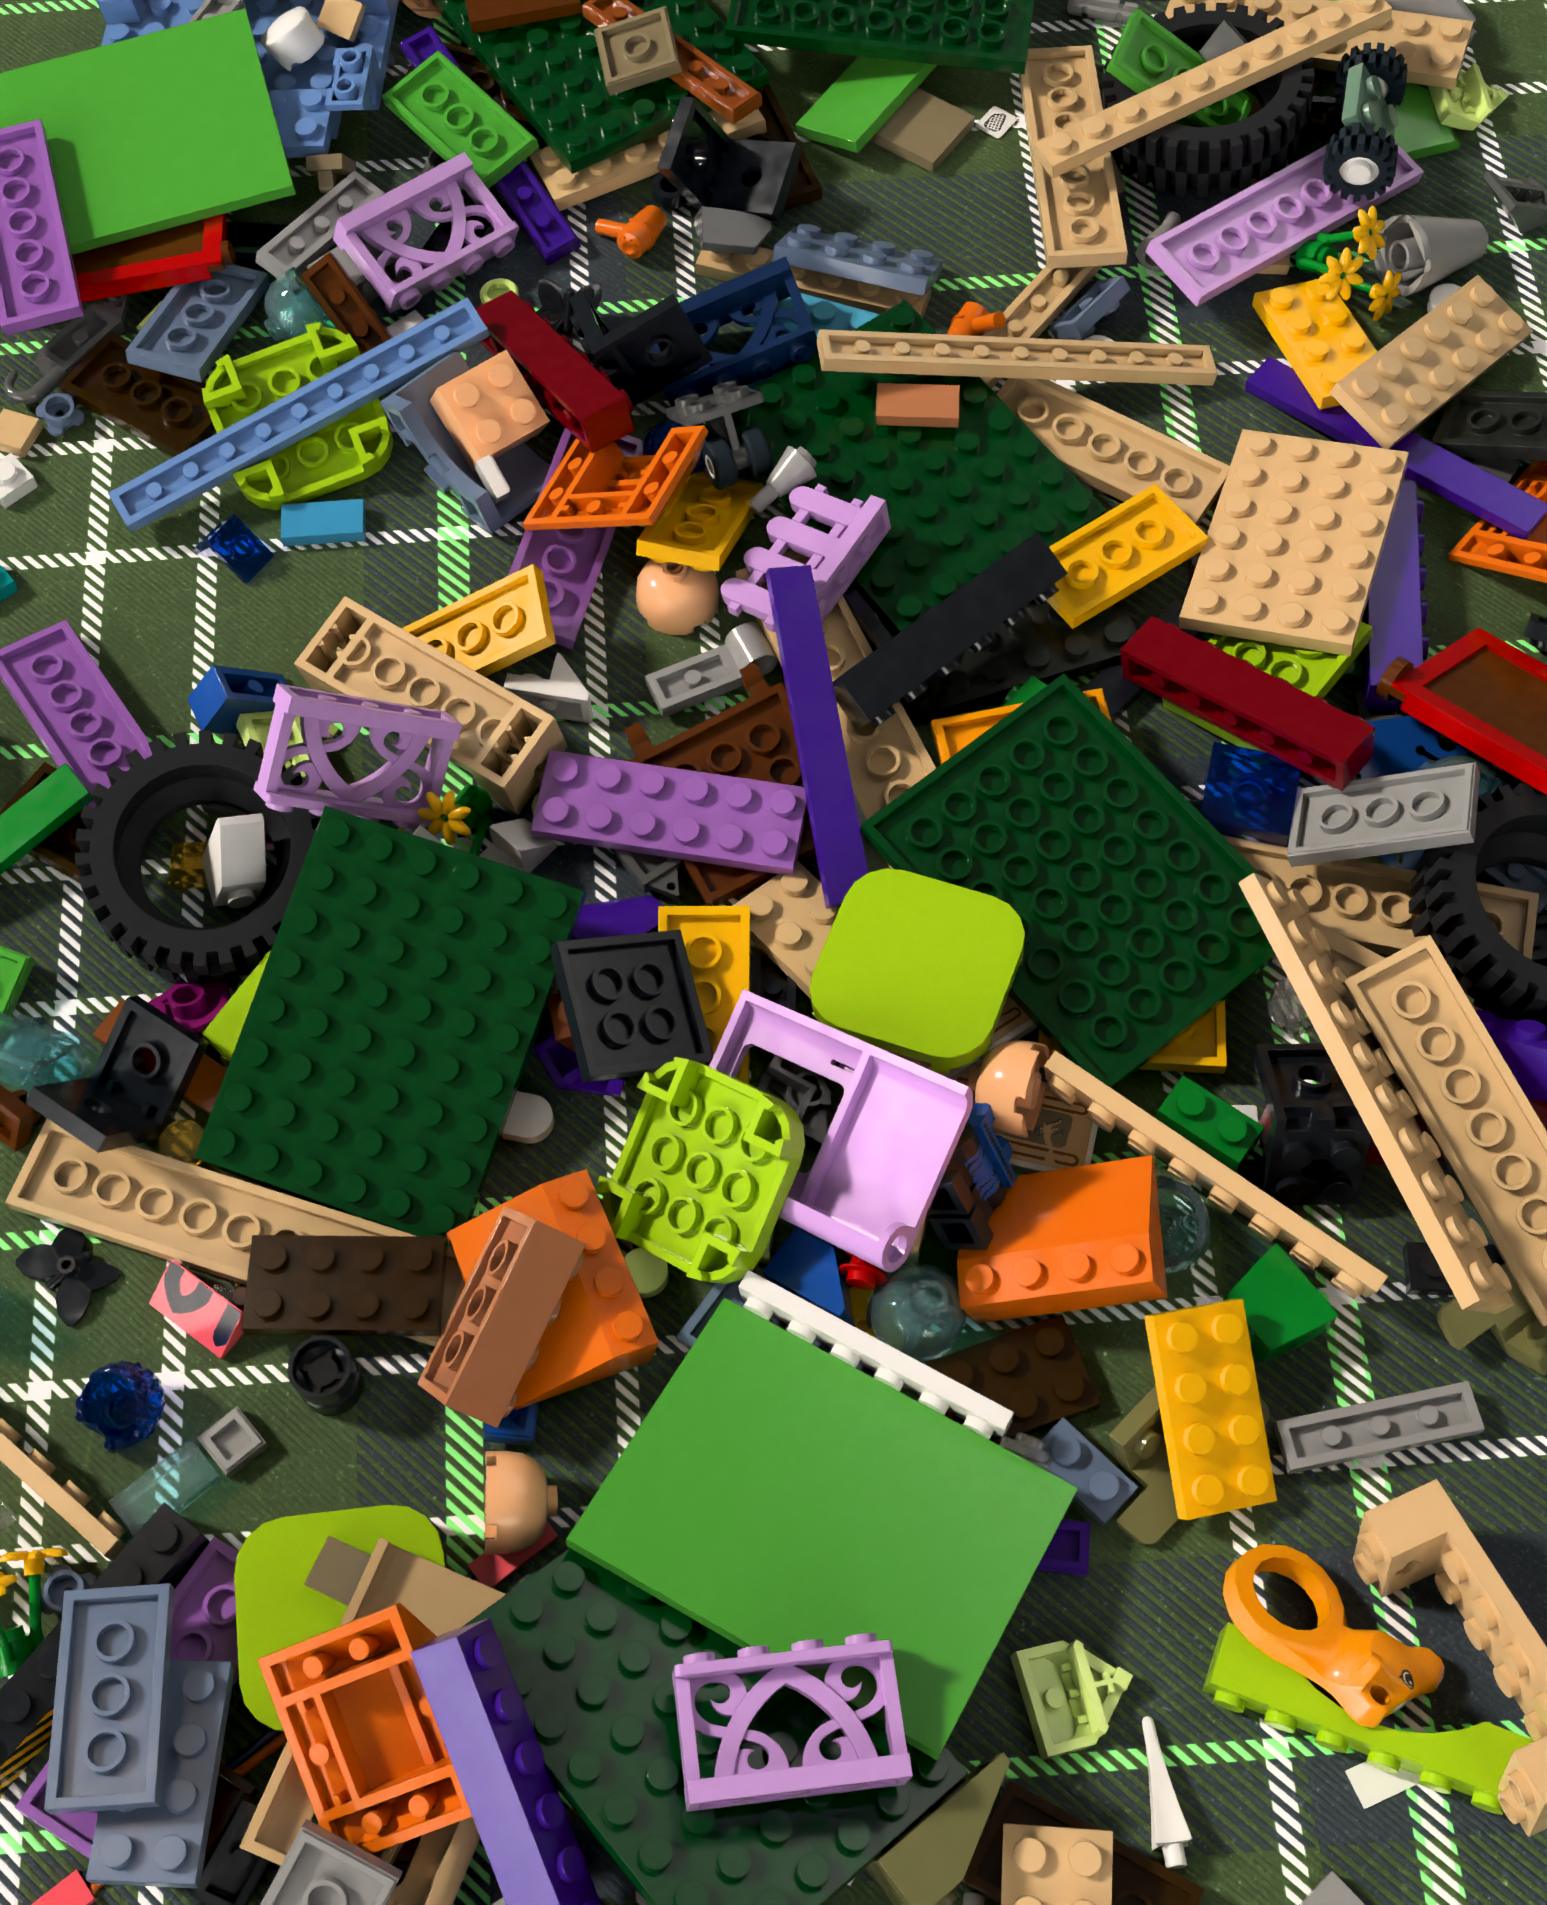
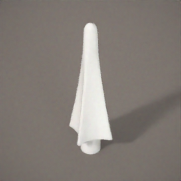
(1168, 1823)

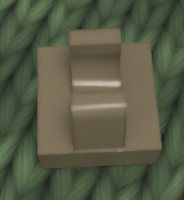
(329, 169)

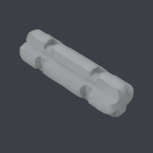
(1102, 9)

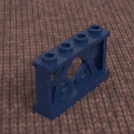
(765, 351)

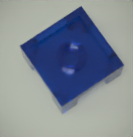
(1249, 793)

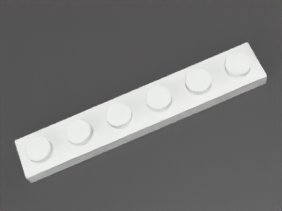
(890, 1364)

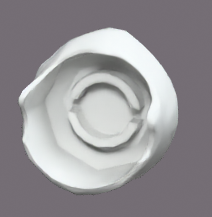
(293, 38)

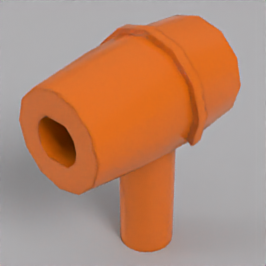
(638, 234)
(975, 320)

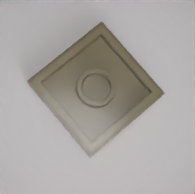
(638, 50)
(924, 130)

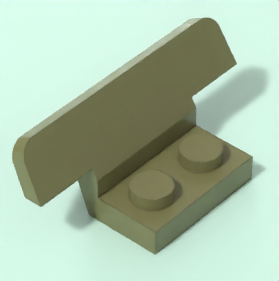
(1514, 1328)
(1142, 1452)

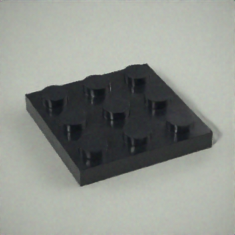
(630, 1003)

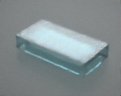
(174, 1480)

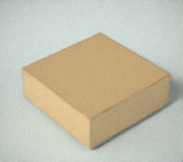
(342, 18)
(18, 432)

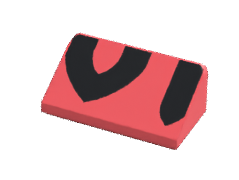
(198, 1309)

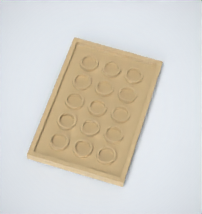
(1295, 542)

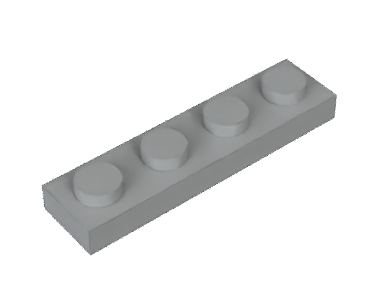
(314, 229)
(1378, 1427)

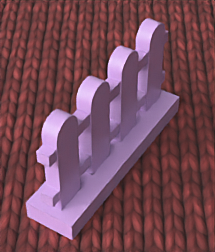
(833, 556)

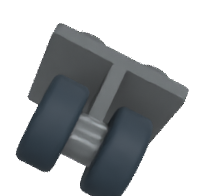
(732, 450)

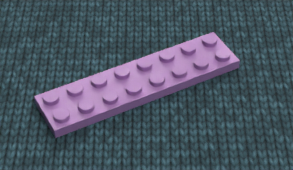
(1262, 226)

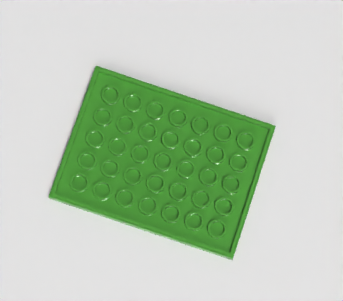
(155, 129)
(825, 1507)

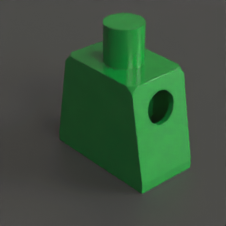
(1281, 1306)

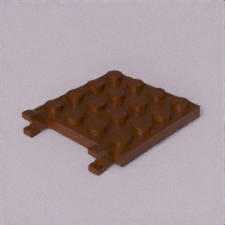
(742, 742)

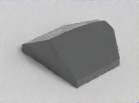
(1520, 199)
(730, 230)

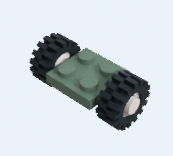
(1365, 151)

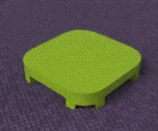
(321, 462)
(918, 967)
(703, 1171)
(270, 1577)

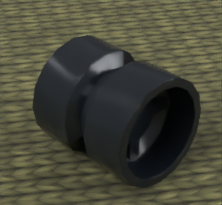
(325, 1375)

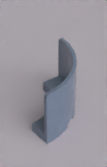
(419, 424)

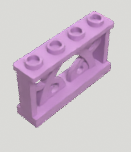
(415, 196)
(317, 713)
(734, 1779)

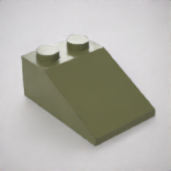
(939, 1847)

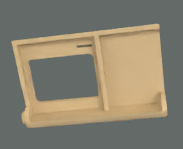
(442, 1603)

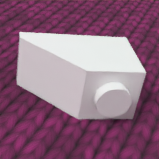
(236, 860)

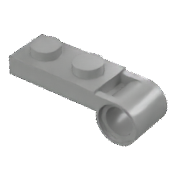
(712, 671)

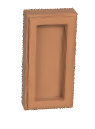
(917, 405)

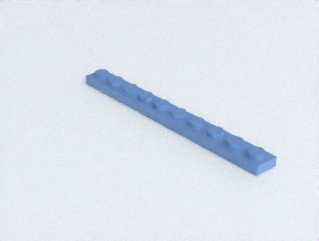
(297, 415)

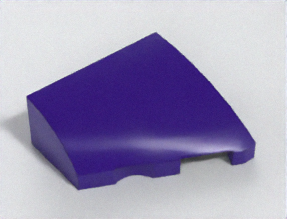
(618, 918)

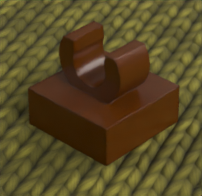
(16, 1118)

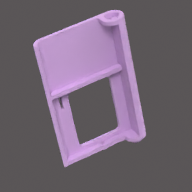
(883, 1143)

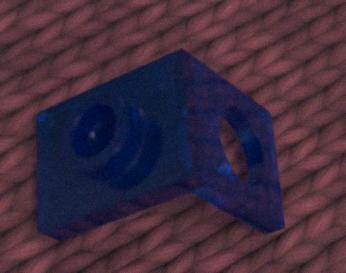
(236, 548)

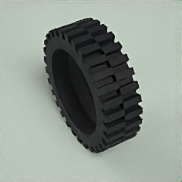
(1227, 153)
(132, 812)
(1492, 972)

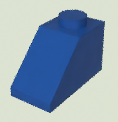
(231, 692)
(811, 1271)

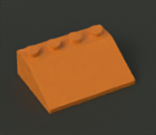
(1069, 1244)
(601, 1312)

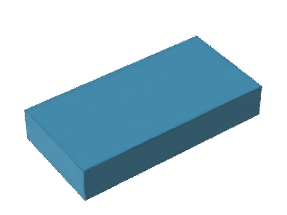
(323, 522)

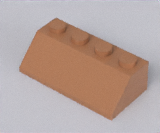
(501, 1317)

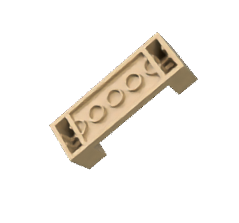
(396, 667)
(1427, 1536)

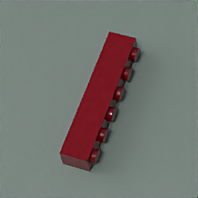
(557, 372)
(1248, 702)

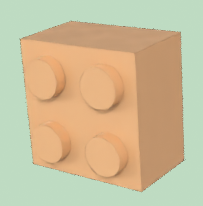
(489, 409)

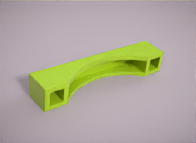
(1458, 1759)

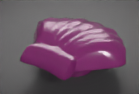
(193, 1003)

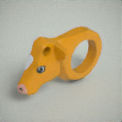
(1358, 1667)

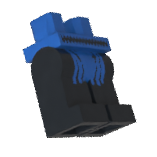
(972, 1184)

